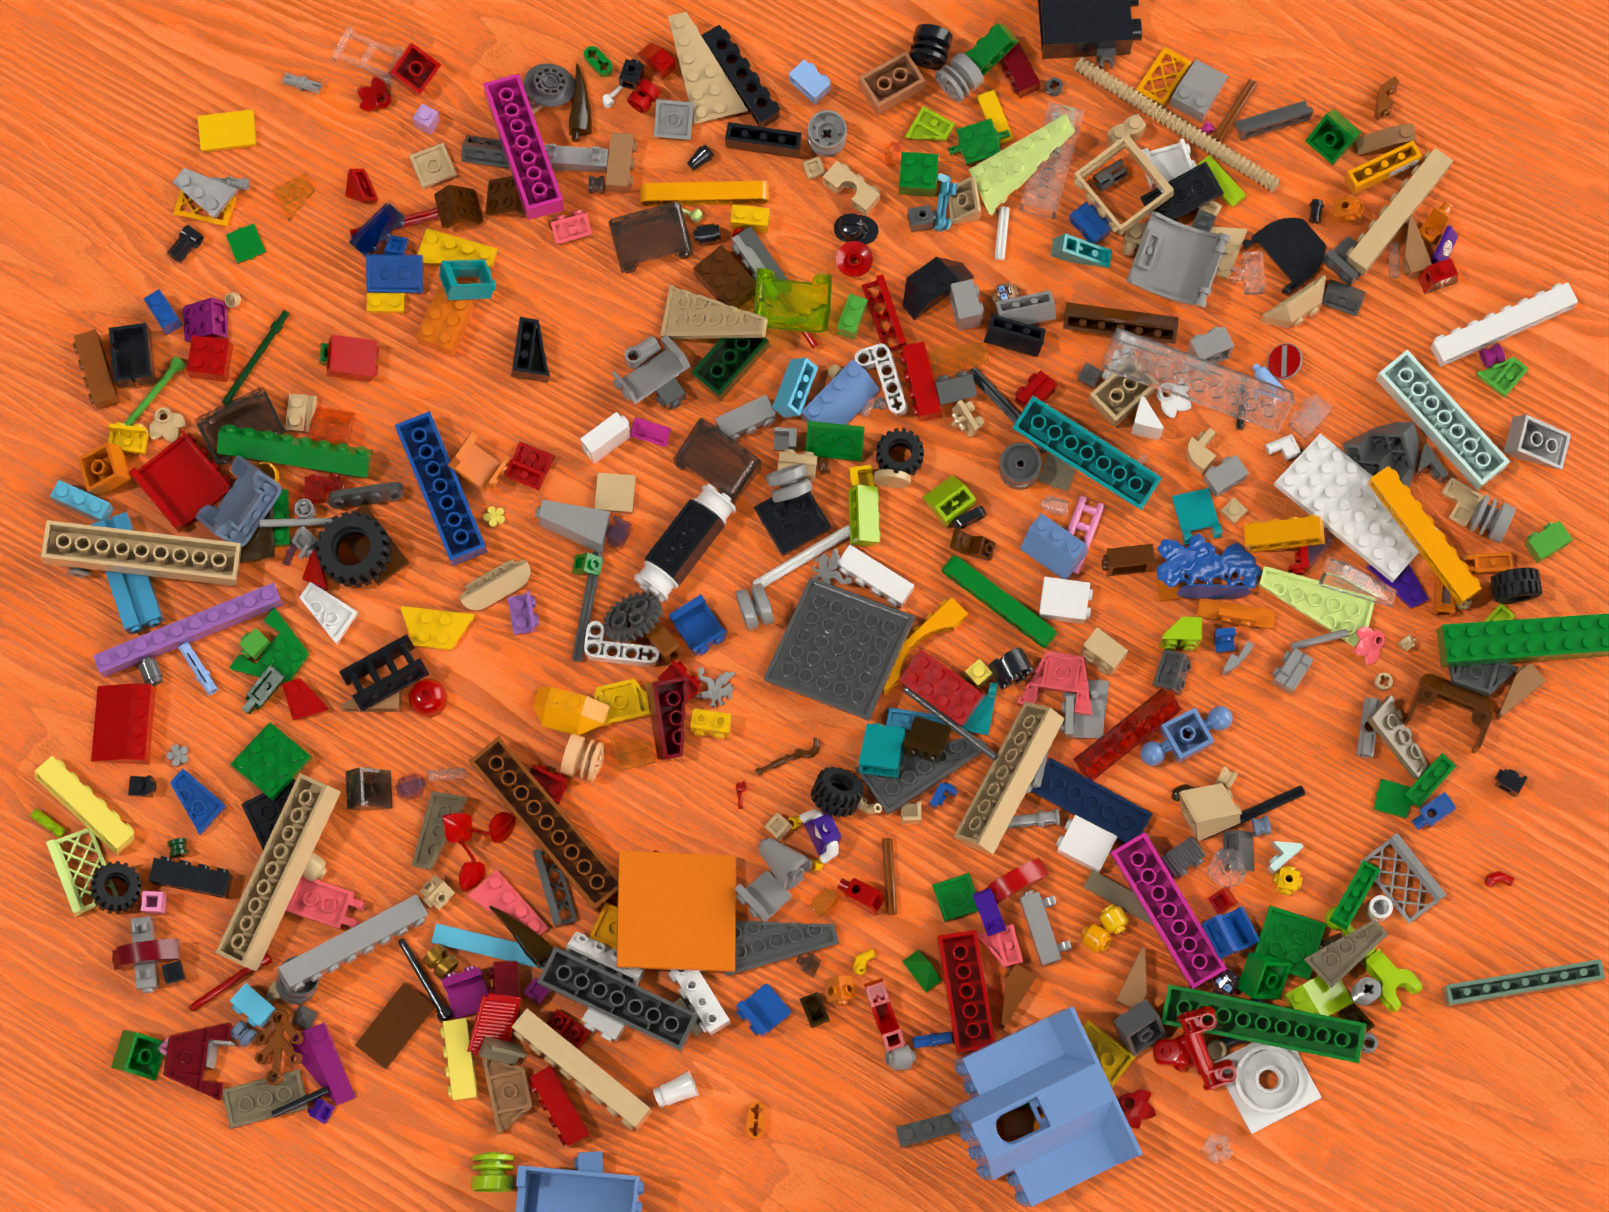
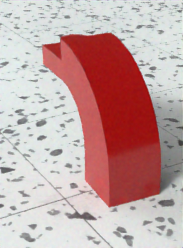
(1017, 879)
(884, 1015)

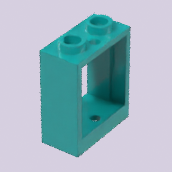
(466, 268)

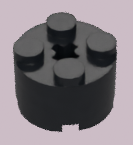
(1011, 668)

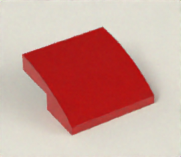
(529, 465)

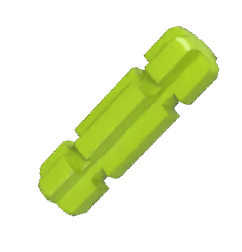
(48, 823)

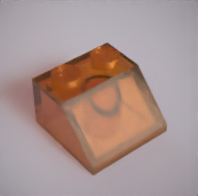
(331, 425)

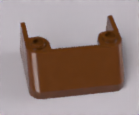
(1435, 687)

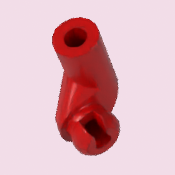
(1496, 877)

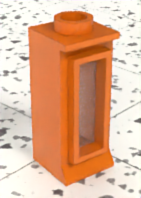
(1443, 599)

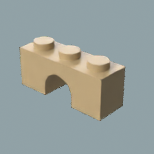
(840, 177)

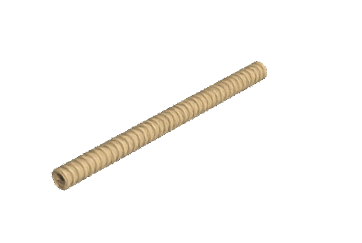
(1177, 124)

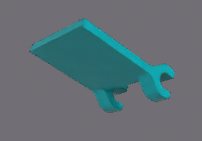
(1196, 512)
(981, 718)

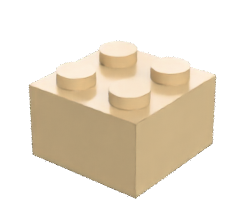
(1103, 652)

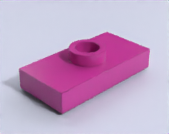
(650, 432)

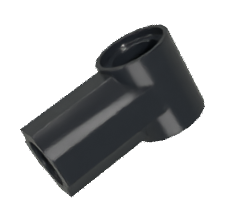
(188, 240)

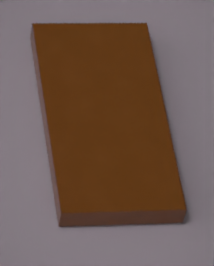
(361, 546)
(395, 1026)

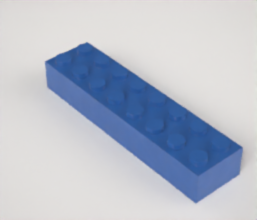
(441, 488)

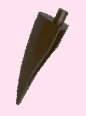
(580, 116)
(532, 944)

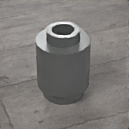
(150, 671)

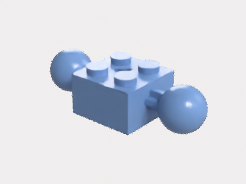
(1191, 723)

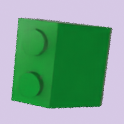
(1333, 136)
(1264, 976)
(138, 1055)

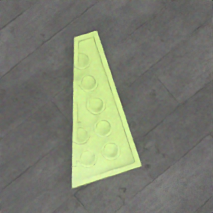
(1015, 164)
(1322, 605)

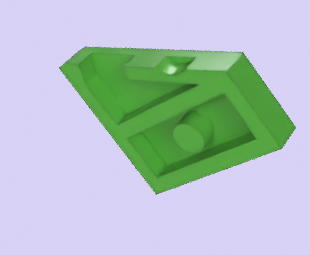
(1503, 376)

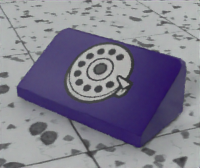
(1445, 246)

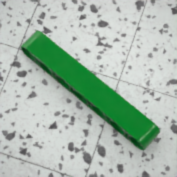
(999, 601)

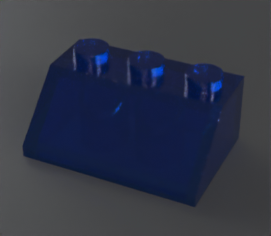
(377, 228)

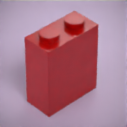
(352, 358)

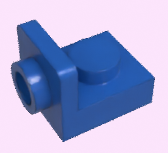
(396, 245)
(1224, 639)
(939, 797)

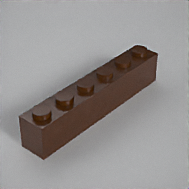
(1106, 320)

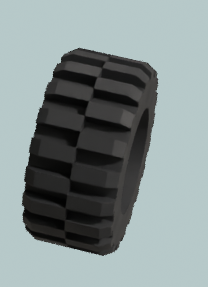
(337, 532)

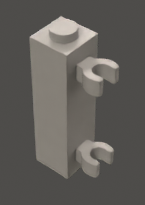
(577, 158)
(1040, 929)
(146, 974)

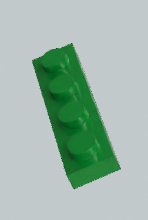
(1354, 895)

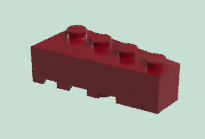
(667, 714)

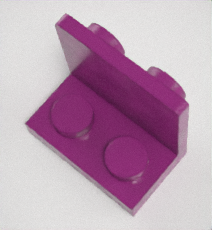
(205, 319)

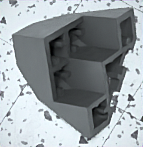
(1386, 446)

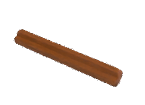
(1235, 110)
(889, 876)

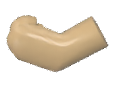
(869, 809)

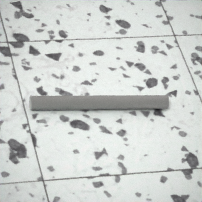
(294, 522)

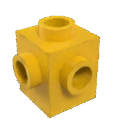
(1282, 885)

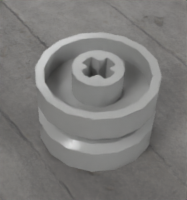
(788, 482)
(754, 606)

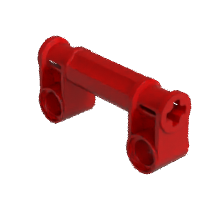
(1199, 1051)

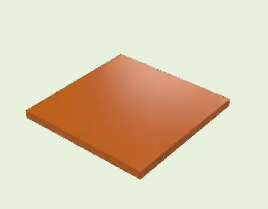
(676, 911)

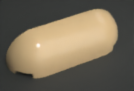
(495, 584)

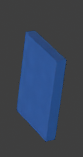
(394, 273)

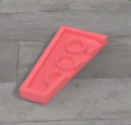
(500, 894)

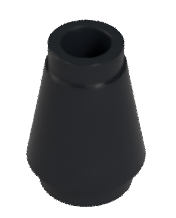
(700, 157)

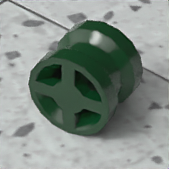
(178, 848)

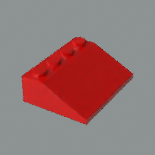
(123, 724)

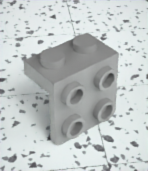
(1082, 725)
(763, 896)

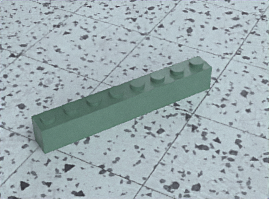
(1523, 983)

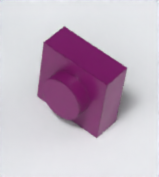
(536, 992)

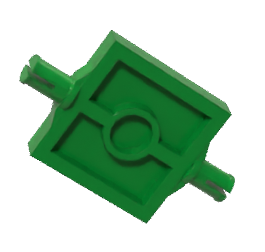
(978, 141)

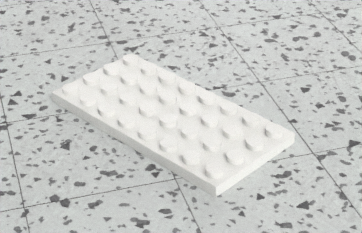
(1337, 490)

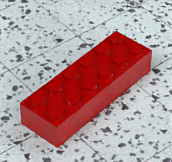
(965, 991)

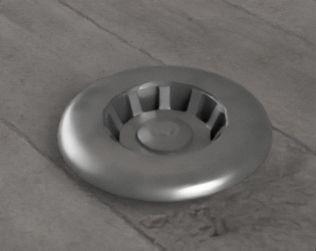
(551, 79)

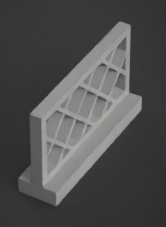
(1416, 867)

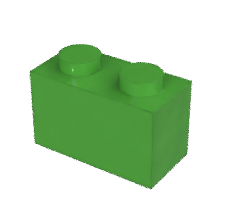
(852, 316)
(1548, 541)

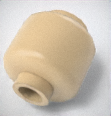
(315, 868)

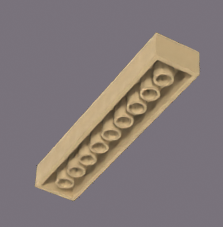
(141, 553)
(278, 872)

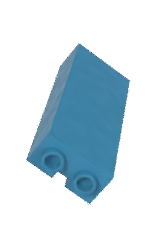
(132, 592)

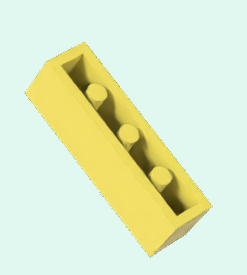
(460, 1061)

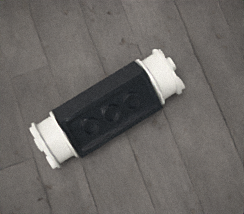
(684, 542)

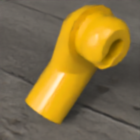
(861, 960)

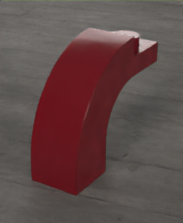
(146, 952)

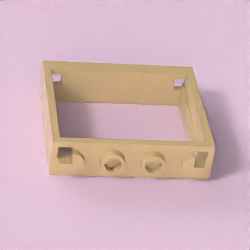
(1146, 165)

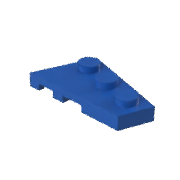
(197, 800)

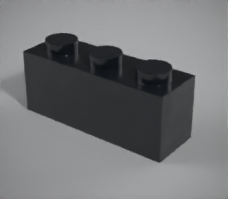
(1014, 335)

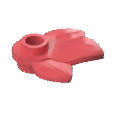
(1367, 644)

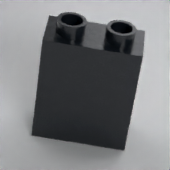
(1084, 26)

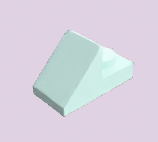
(1286, 850)

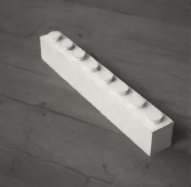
(1503, 324)

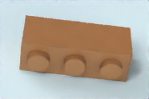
(620, 162)

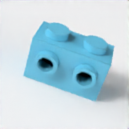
(252, 1005)

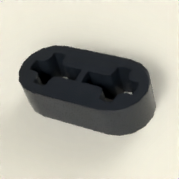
(969, 518)

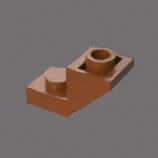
(1383, 101)

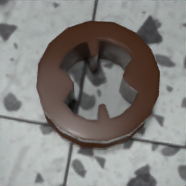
(823, 465)

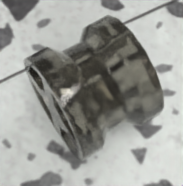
(596, 184)

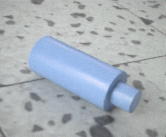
(1264, 375)

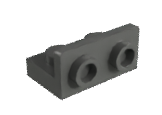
(1172, 671)

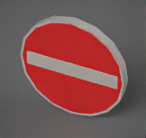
(1284, 361)

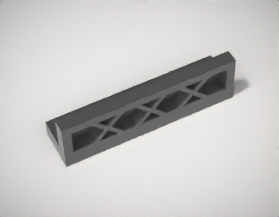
(1273, 120)
(482, 152)
(546, 883)

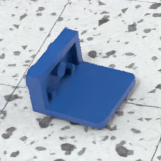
(763, 1010)

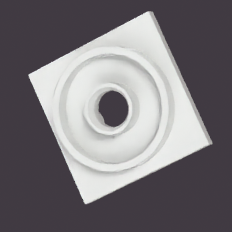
(1265, 1106)

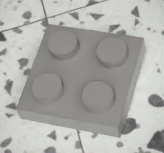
(673, 119)

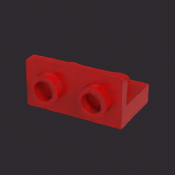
(679, 670)
(552, 783)

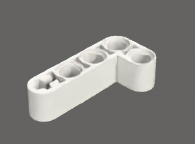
(886, 380)
(622, 648)

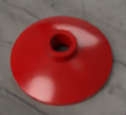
(851, 251)

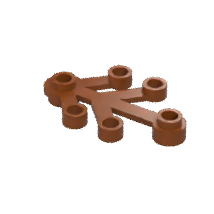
(278, 1044)

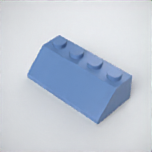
(842, 397)

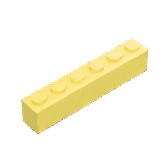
(84, 805)

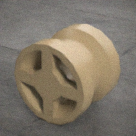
(1227, 777)

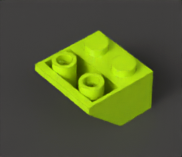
(949, 500)
(1183, 634)

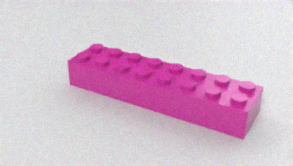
(523, 146)
(1168, 910)

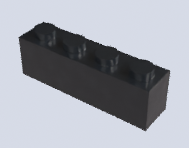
(763, 140)
(191, 878)

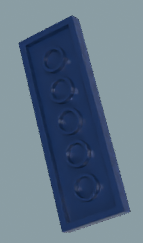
(1091, 802)

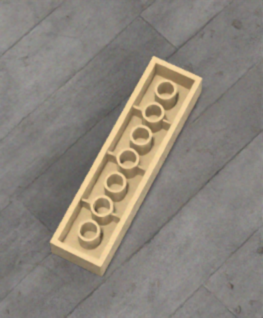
(1009, 777)
(580, 1068)

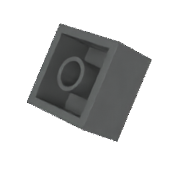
(1139, 1027)

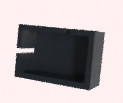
(134, 357)

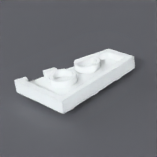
(329, 611)

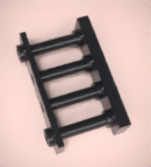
(390, 684)

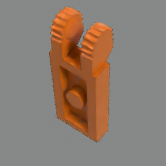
(1489, 562)

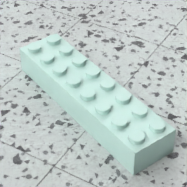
(1442, 420)

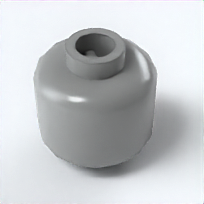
(900, 1058)

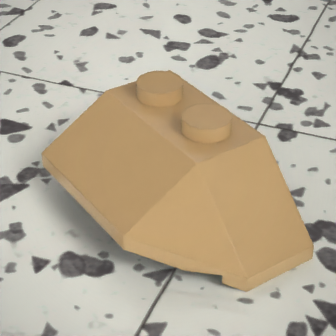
(1298, 306)

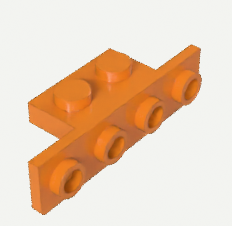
(1236, 613)

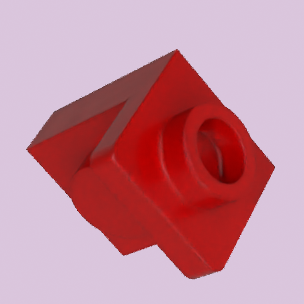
(1301, 558)

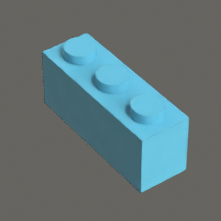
(795, 387)
(81, 502)

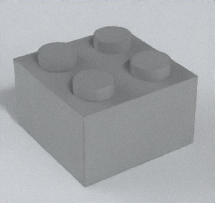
(966, 304)
(1212, 346)

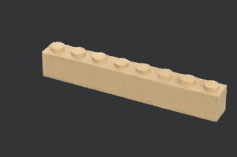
(1398, 212)

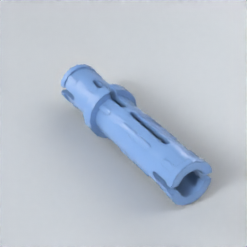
(201, 673)

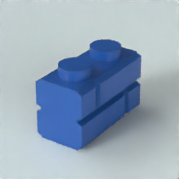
(1089, 223)
(162, 312)

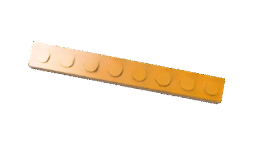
(1424, 535)

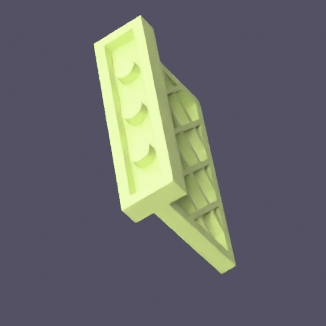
(64, 871)

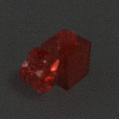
(317, 486)

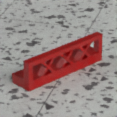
(889, 310)

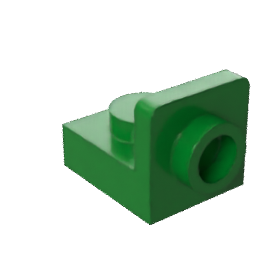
(587, 563)

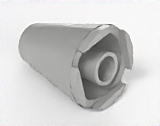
(784, 862)

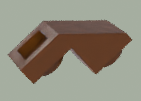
(972, 545)

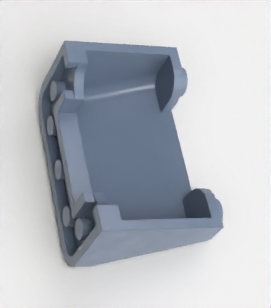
(243, 505)

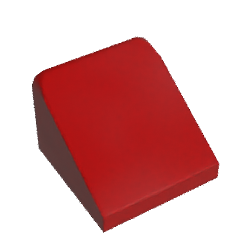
(1222, 900)

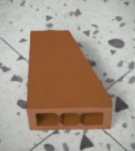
(664, 643)

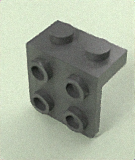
(1336, 261)

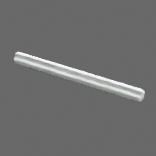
(803, 557)

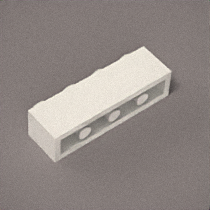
(875, 576)

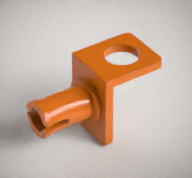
(1436, 221)

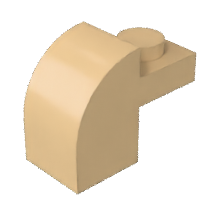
(1197, 454)

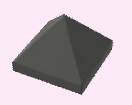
(304, 1017)

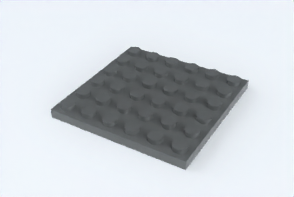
(839, 649)

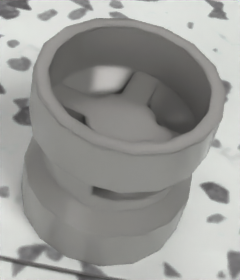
(303, 506)

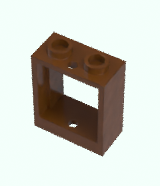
(1128, 560)

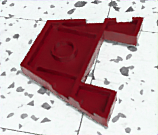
(187, 1057)

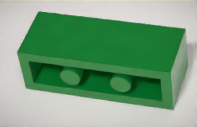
(992, 47)

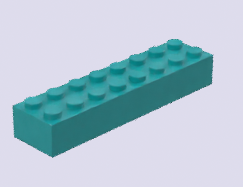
(1087, 452)

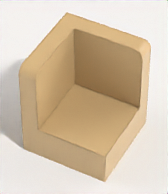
(911, 813)

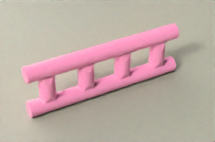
(1090, 529)

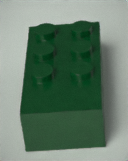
(728, 364)

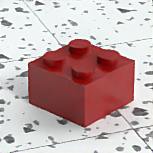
(414, 69)
(209, 358)

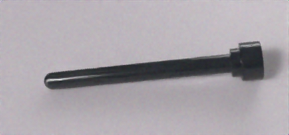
(443, 1012)

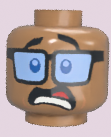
(1005, 291)

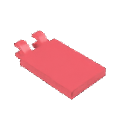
(324, 903)

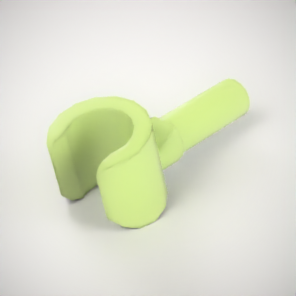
(695, 216)

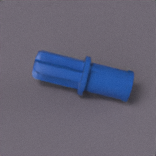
(932, 1039)

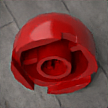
(427, 697)

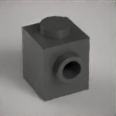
(921, 218)
(670, 395)

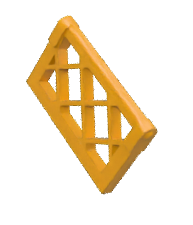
(1169, 90)
(207, 219)

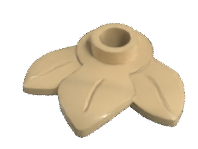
(167, 428)

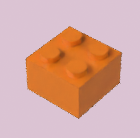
(104, 468)

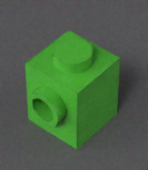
(254, 644)

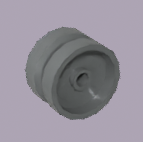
(1030, 462)

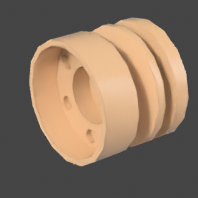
(583, 758)

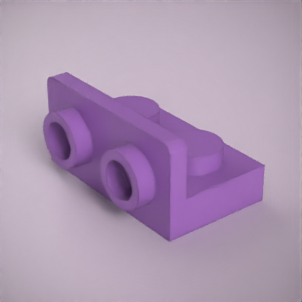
(523, 614)

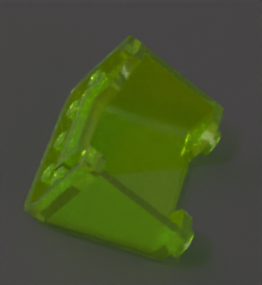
(793, 303)

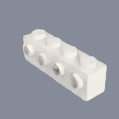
(601, 956)
(702, 1000)

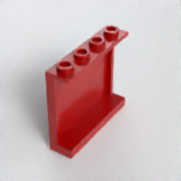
(182, 481)

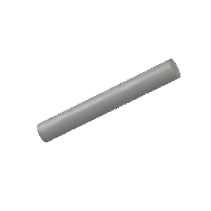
(1319, 639)

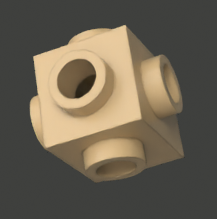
(436, 892)

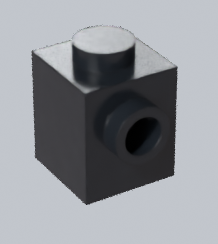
(631, 74)

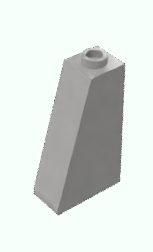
(576, 523)

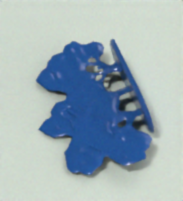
(1203, 563)

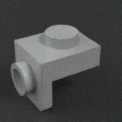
(305, 542)

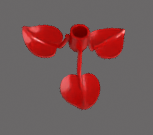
(458, 829)

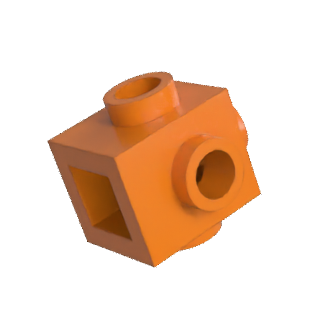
(1347, 209)
(839, 990)

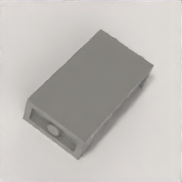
(653, 373)

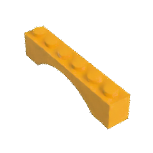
(945, 619)

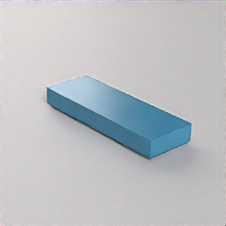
(904, 718)

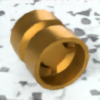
(440, 961)

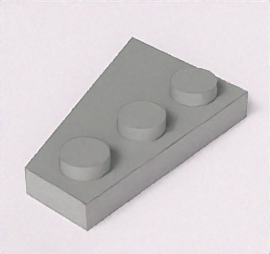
(205, 191)

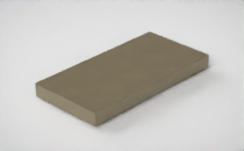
(256, 1099)

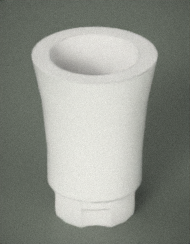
(676, 1090)

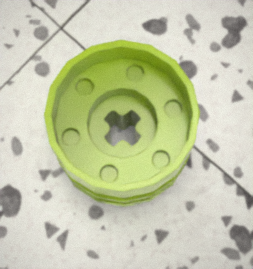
(492, 1172)

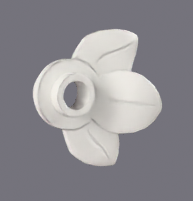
(1172, 404)

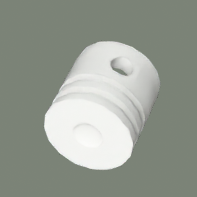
(1379, 908)

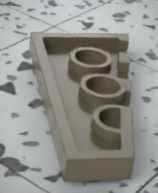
(1397, 737)
(432, 833)
(1344, 954)

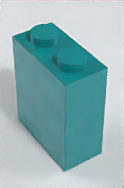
(882, 750)

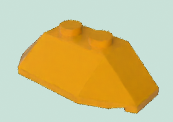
(569, 711)

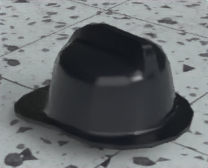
(856, 228)

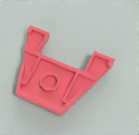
(1061, 674)

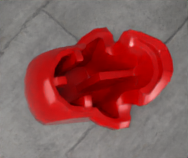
(1173, 1054)

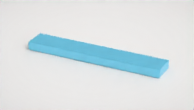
(480, 944)

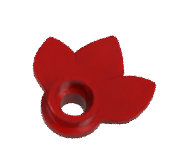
(373, 94)
(1139, 1107)

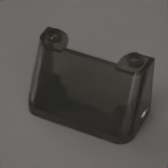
(650, 236)
(247, 411)
(718, 459)

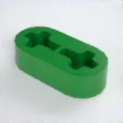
(595, 64)

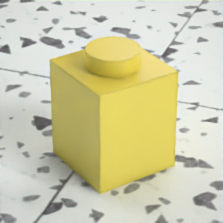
(978, 673)

